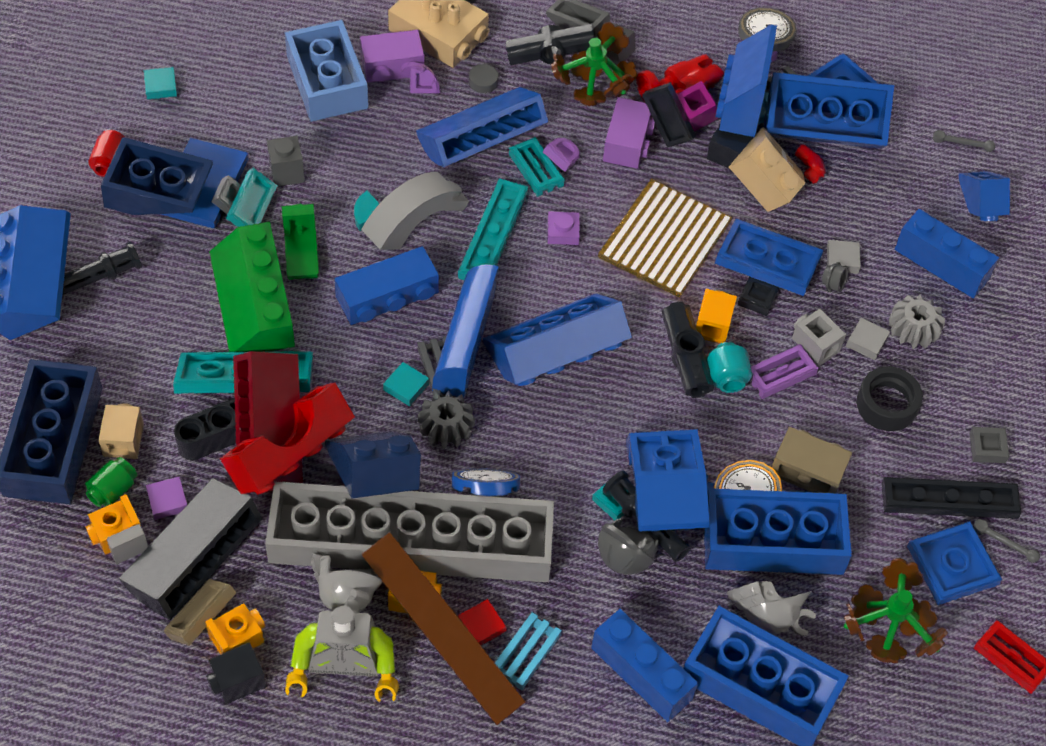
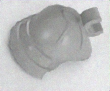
(344, 586)
(769, 610)

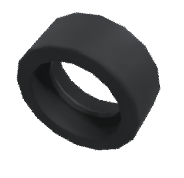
(896, 379)

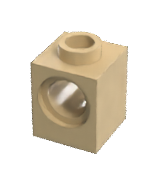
(121, 431)

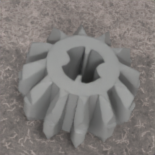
(916, 321)

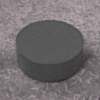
(483, 78)

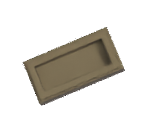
(204, 605)

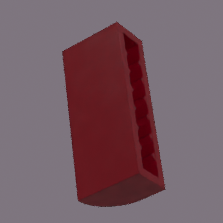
(264, 400)

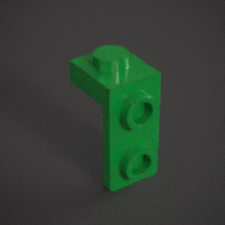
(300, 241)

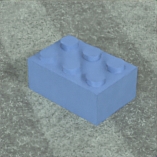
(326, 70)

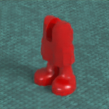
(682, 75)

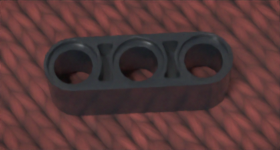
(205, 427)

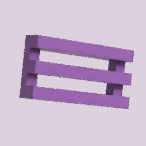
(786, 381)

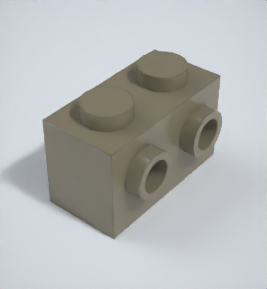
(811, 462)

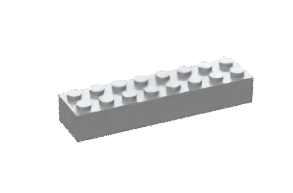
(436, 530)

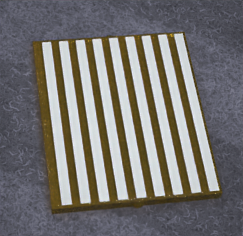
(665, 238)

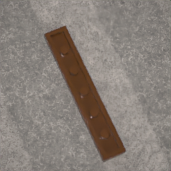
(443, 628)

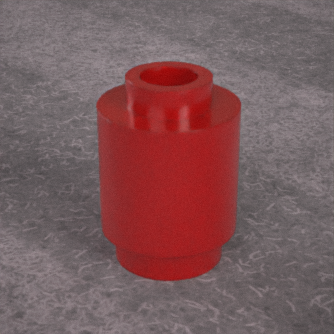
(104, 151)

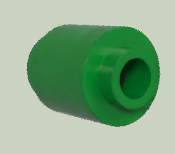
(110, 482)

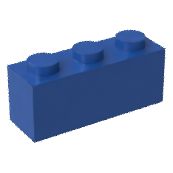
(946, 253)
(387, 285)
(644, 665)

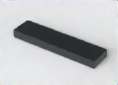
(951, 498)

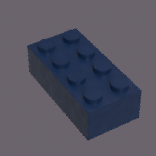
(49, 431)

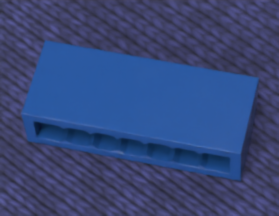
(482, 126)
(466, 331)

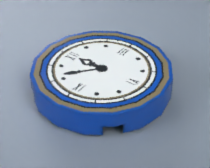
(486, 481)

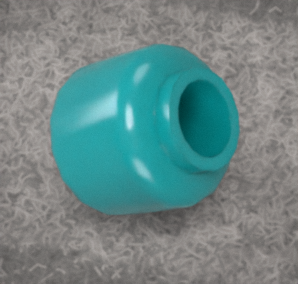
(729, 367)

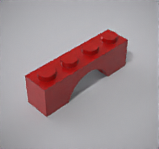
(317, 417)

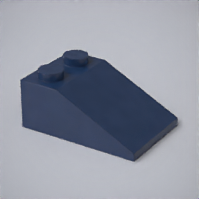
(153, 179)
(376, 463)

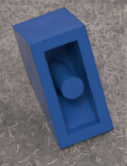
(986, 194)

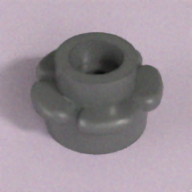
(835, 277)

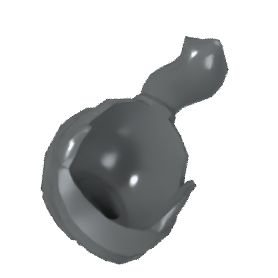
(626, 548)

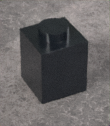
(726, 146)
(236, 674)

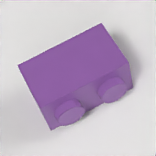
(390, 54)
(628, 133)

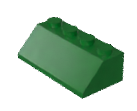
(252, 291)

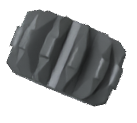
(446, 419)

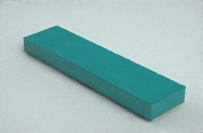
(494, 226)

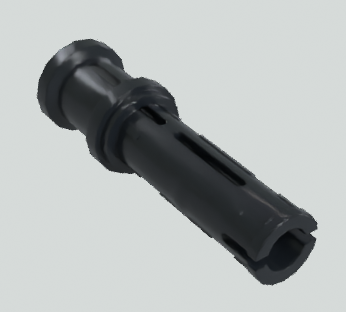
(106, 266)
(625, 495)

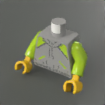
(344, 645)

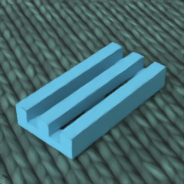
(542, 627)

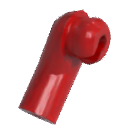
(813, 161)

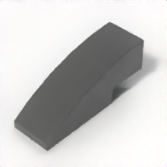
(576, 13)

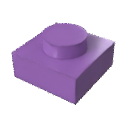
(563, 228)

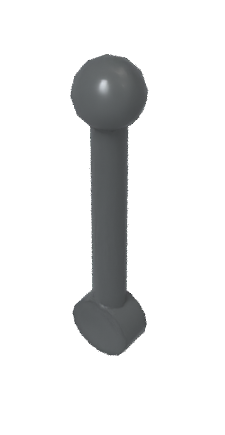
(939, 136)
(981, 527)

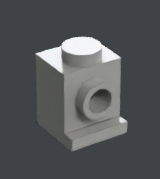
(818, 336)

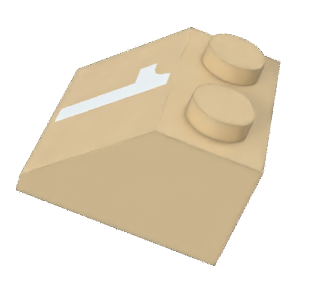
(768, 171)

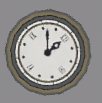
(760, 18)

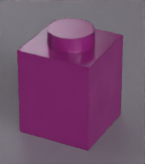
(698, 105)

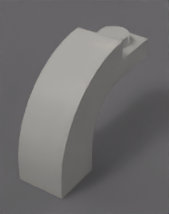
(409, 205)

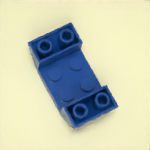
(669, 480)

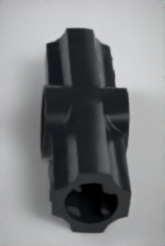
(549, 41)
(690, 364)

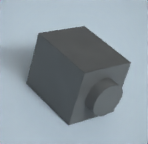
(285, 161)

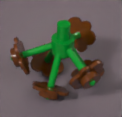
(591, 62)
(900, 607)

